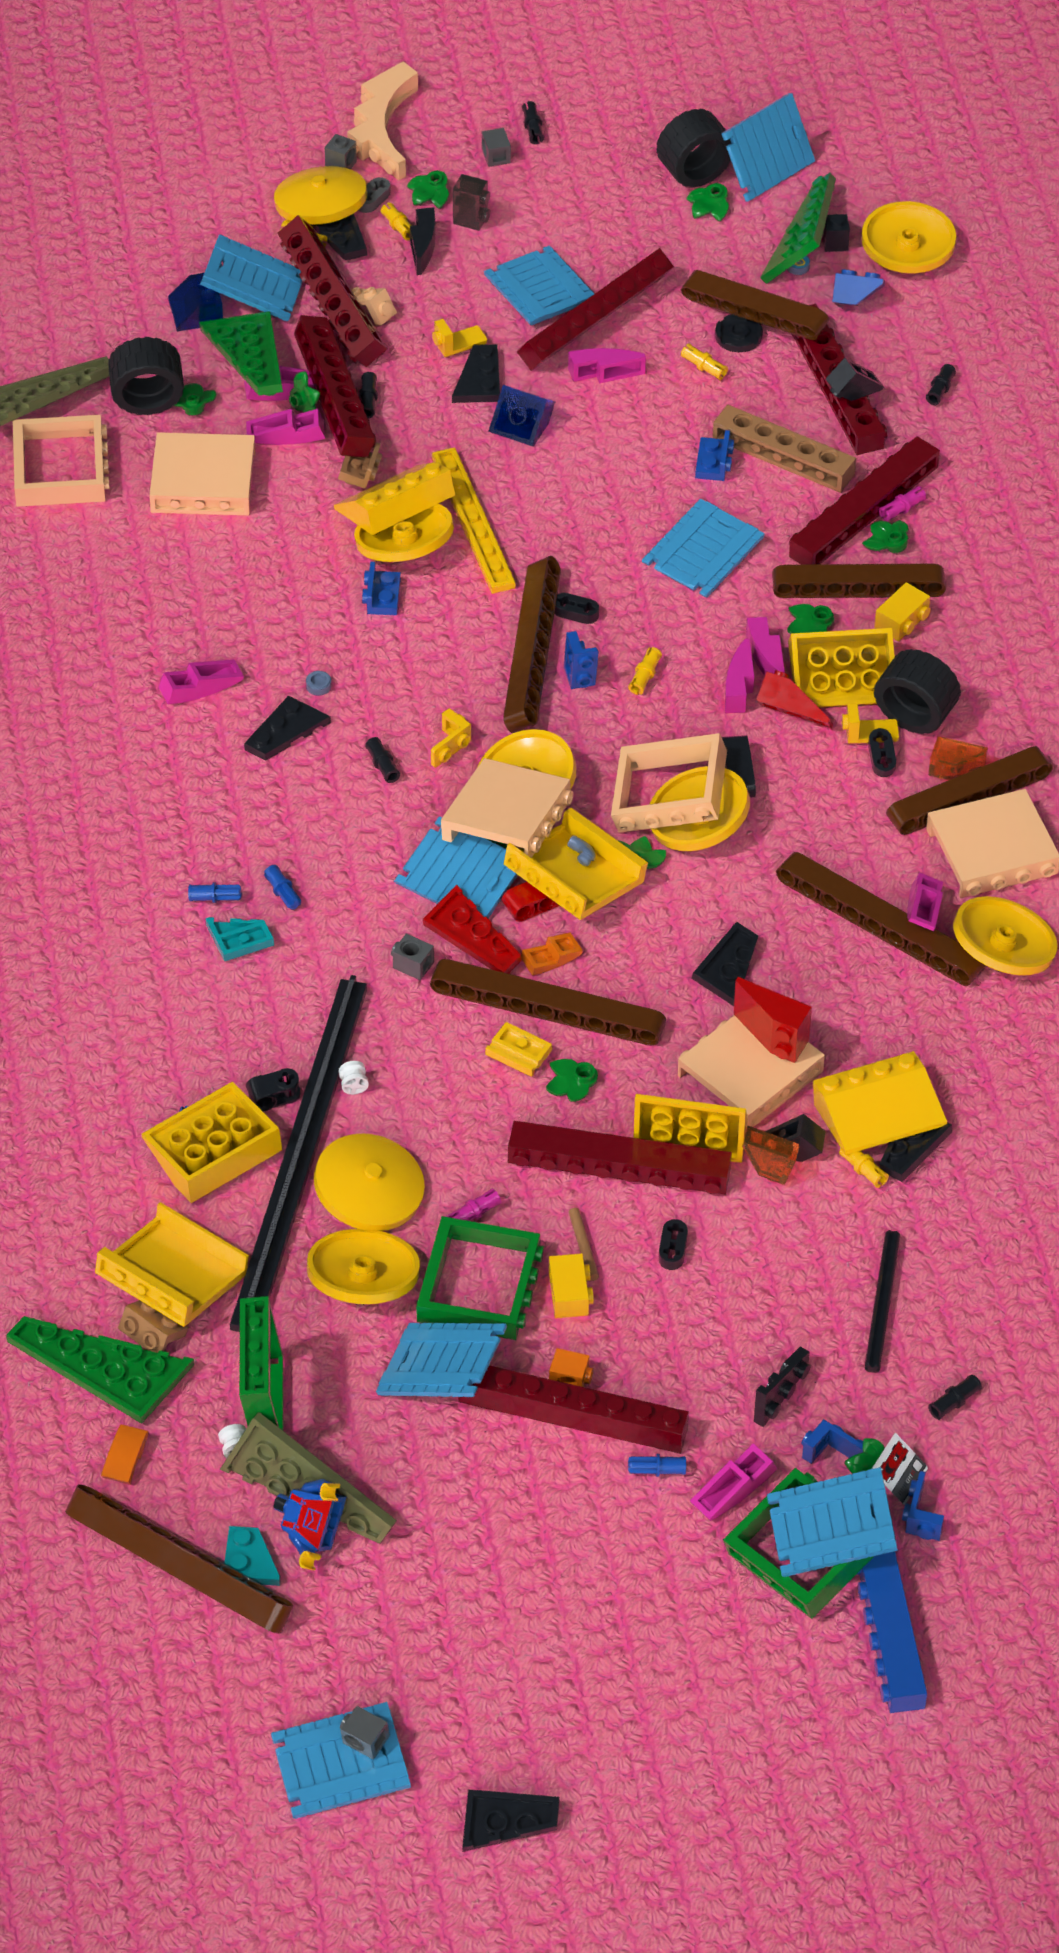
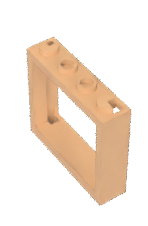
(62, 491)
(664, 754)

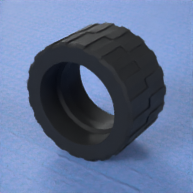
(682, 137)
(145, 394)
(917, 691)

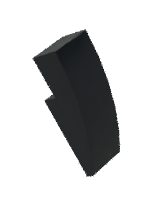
(423, 238)

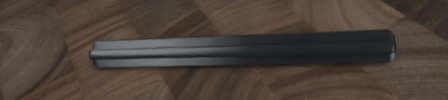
(882, 1301)

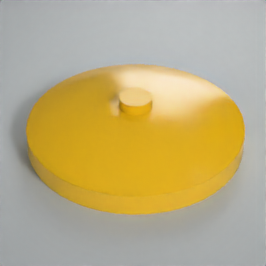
(321, 194)
(908, 237)
(408, 538)
(535, 751)
(702, 835)
(1005, 935)
(369, 1182)
(363, 1266)

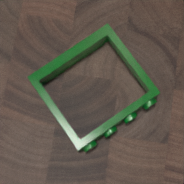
(451, 1228)
(258, 1379)
(808, 1602)

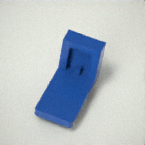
(832, 1435)
(920, 1522)

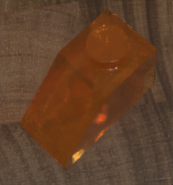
(955, 758)
(770, 1154)

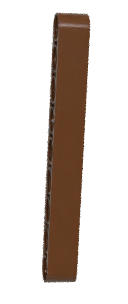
(532, 644)
(878, 918)
(548, 1002)
(179, 1558)

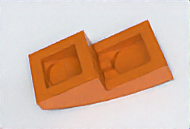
(555, 953)
(124, 1454)

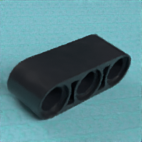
(740, 761)

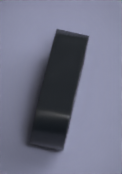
(576, 608)
(887, 752)
(678, 1245)

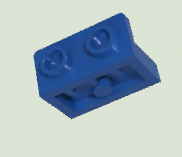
(714, 458)
(382, 591)
(579, 663)

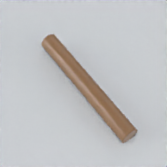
(583, 1242)

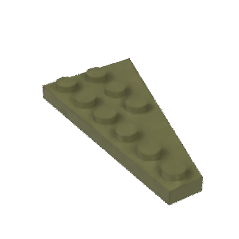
(37, 392)
(282, 1464)

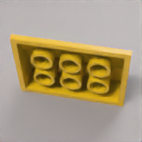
(398, 497)
(840, 665)
(878, 1103)
(691, 1124)
(213, 1141)

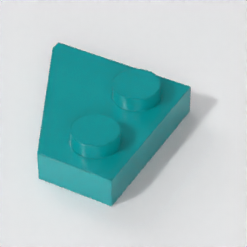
(239, 936)
(249, 1555)

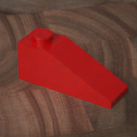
(785, 696)

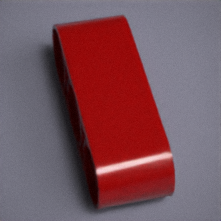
(526, 902)

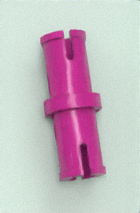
(902, 503)
(475, 1208)

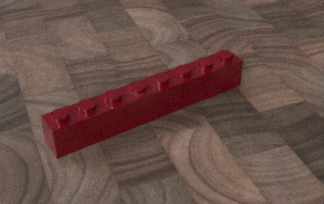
(595, 309)
(862, 503)
(619, 1157)
(581, 1409)

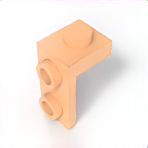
(377, 303)

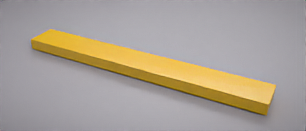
(476, 524)

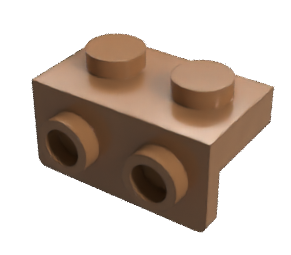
(360, 469)
(149, 1327)

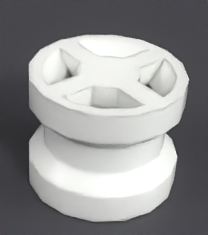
(353, 1077)
(230, 1436)

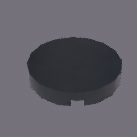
(738, 334)

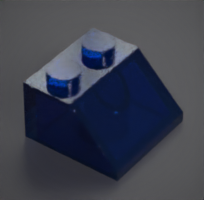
(194, 304)
(521, 415)

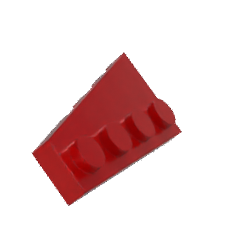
(467, 929)

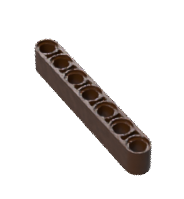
(755, 304)
(855, 580)
(982, 783)

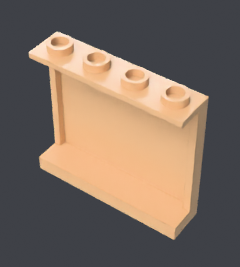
(202, 473)
(508, 805)
(994, 842)
(745, 1072)

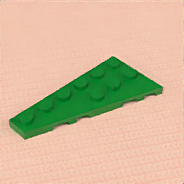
(805, 230)
(249, 348)
(104, 1366)

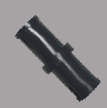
(532, 122)
(940, 384)
(368, 393)
(382, 760)
(955, 1397)

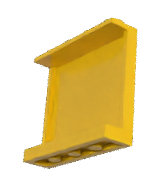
(568, 882)
(173, 1266)

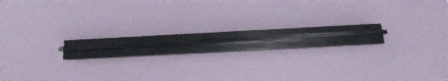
(302, 1144)

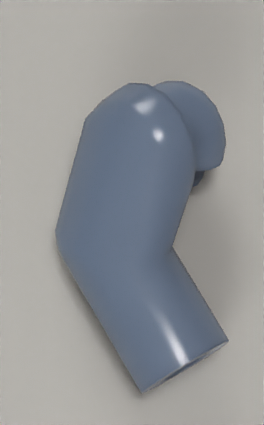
(583, 848)

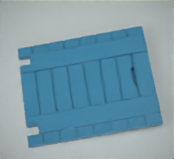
(768, 146)
(252, 278)
(539, 285)
(703, 547)
(466, 862)
(440, 1359)
(832, 1522)
(331, 1774)

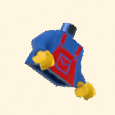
(311, 1518)

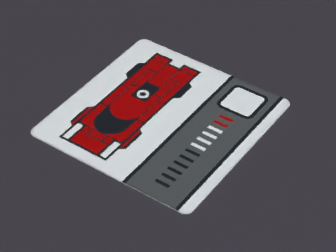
(899, 1467)

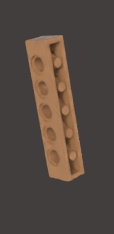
(785, 448)

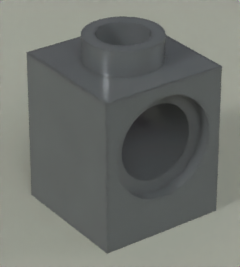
(496, 147)
(340, 152)
(412, 956)
(364, 1732)

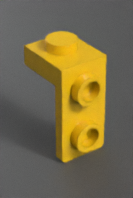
(456, 342)
(859, 730)
(459, 737)

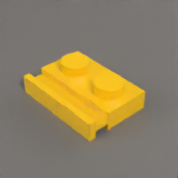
(518, 1049)

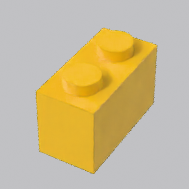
(903, 611)
(569, 1285)

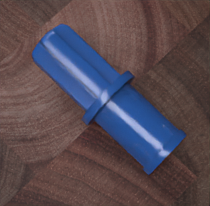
(282, 887)
(214, 892)
(656, 1465)

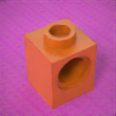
(571, 1368)

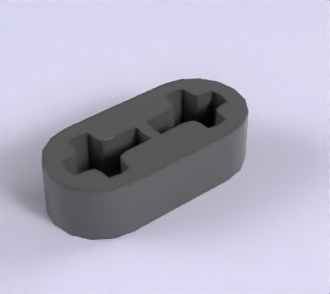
(375, 196)

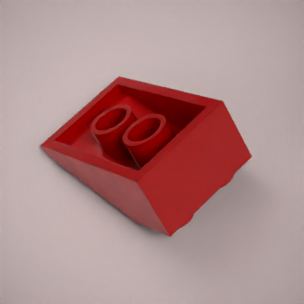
(773, 1019)

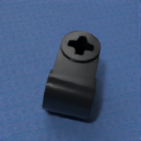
(271, 1091)

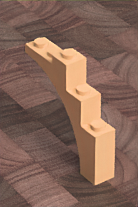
(379, 100)

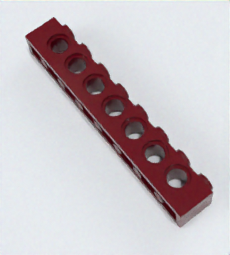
(331, 291)
(335, 384)
(856, 417)

